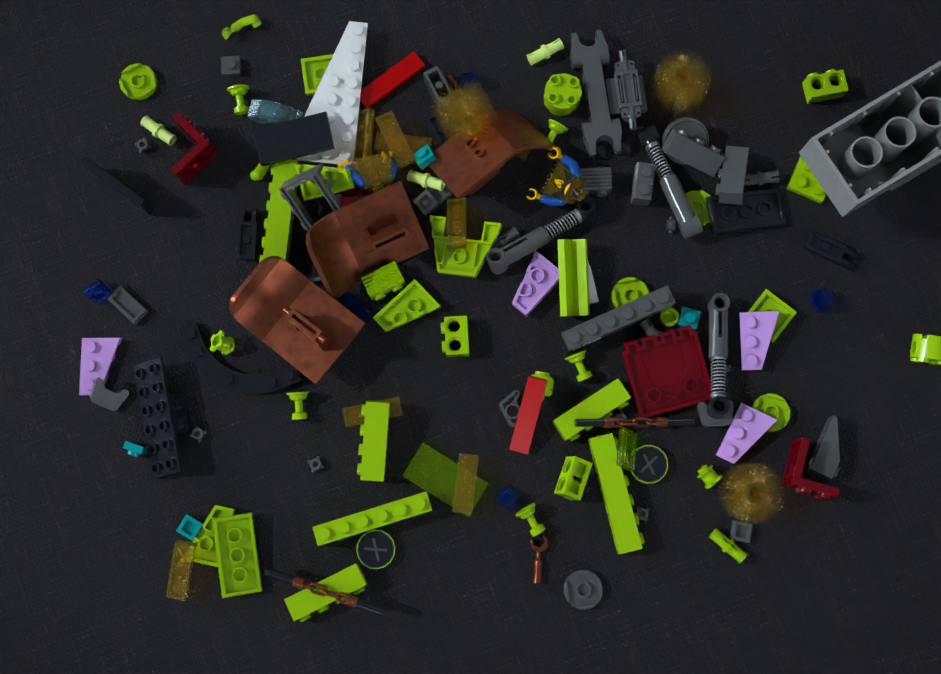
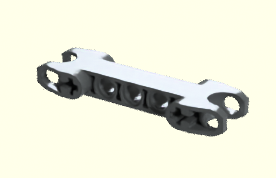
(590, 61)

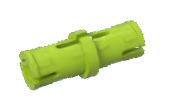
(728, 545)

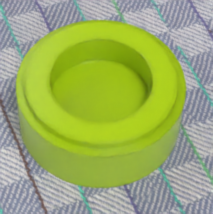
(669, 317)

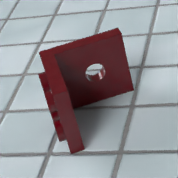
(198, 157)
(794, 470)

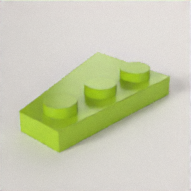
(340, 176)
(406, 307)
(205, 543)

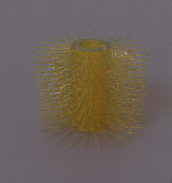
(681, 83)
(464, 112)
(758, 492)

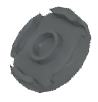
(583, 589)

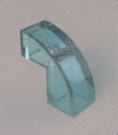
(271, 112)

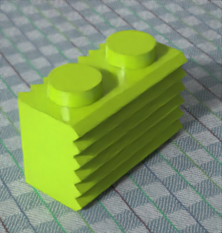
(383, 280)

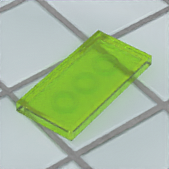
(438, 475)

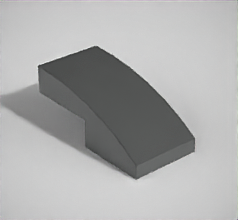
(431, 199)

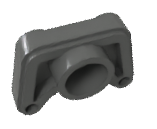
(105, 397)
(510, 408)
(707, 421)

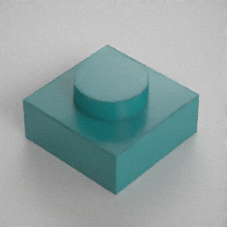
(424, 156)
(689, 317)
(134, 449)
(189, 527)

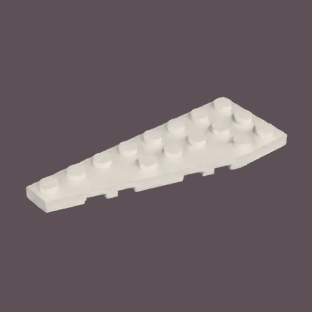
(340, 96)

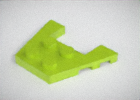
(464, 261)

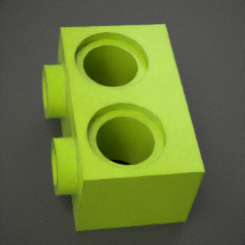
(826, 89)
(459, 336)
(573, 478)

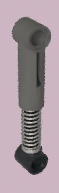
(687, 220)
(501, 258)
(718, 353)

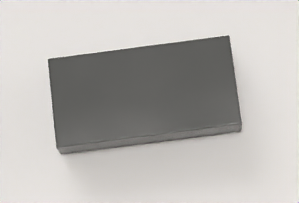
(127, 305)

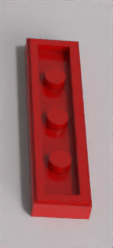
(391, 80)
(528, 414)

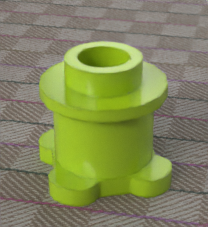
(222, 343)
(708, 475)

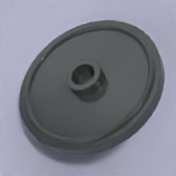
(690, 125)

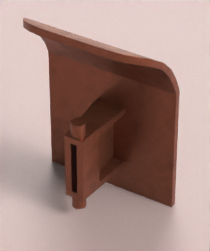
(471, 166)
(364, 238)
(294, 317)

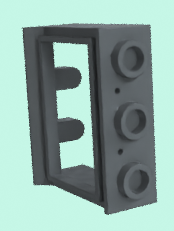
(296, 205)

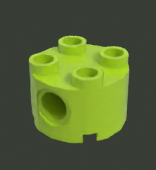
(562, 94)
(926, 349)

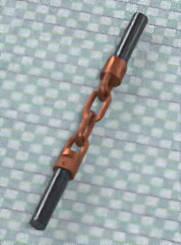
(609, 422)
(351, 601)

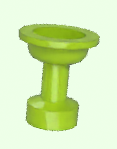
(239, 91)
(556, 128)
(577, 359)
(298, 397)
(527, 513)

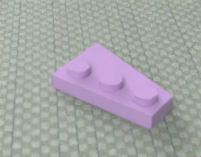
(537, 283)
(755, 337)
(96, 361)
(743, 432)

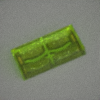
(626, 449)

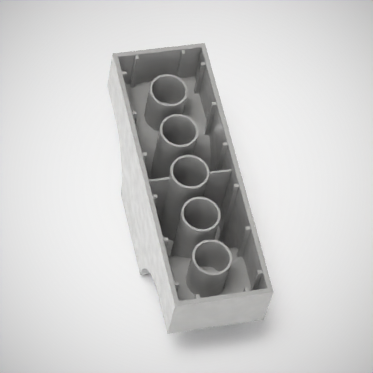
(879, 143)

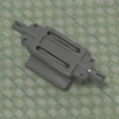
(626, 92)

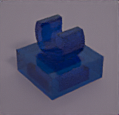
(468, 76)
(97, 291)
(822, 299)
(507, 497)

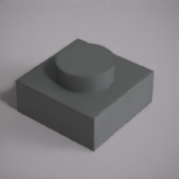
(230, 66)

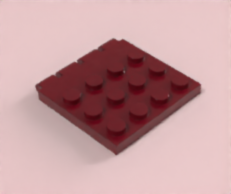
(666, 371)

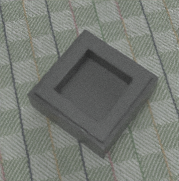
(741, 531)

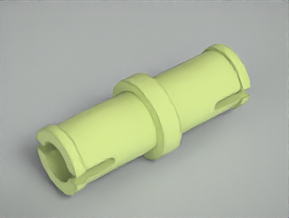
(545, 51)
(158, 130)
(425, 180)

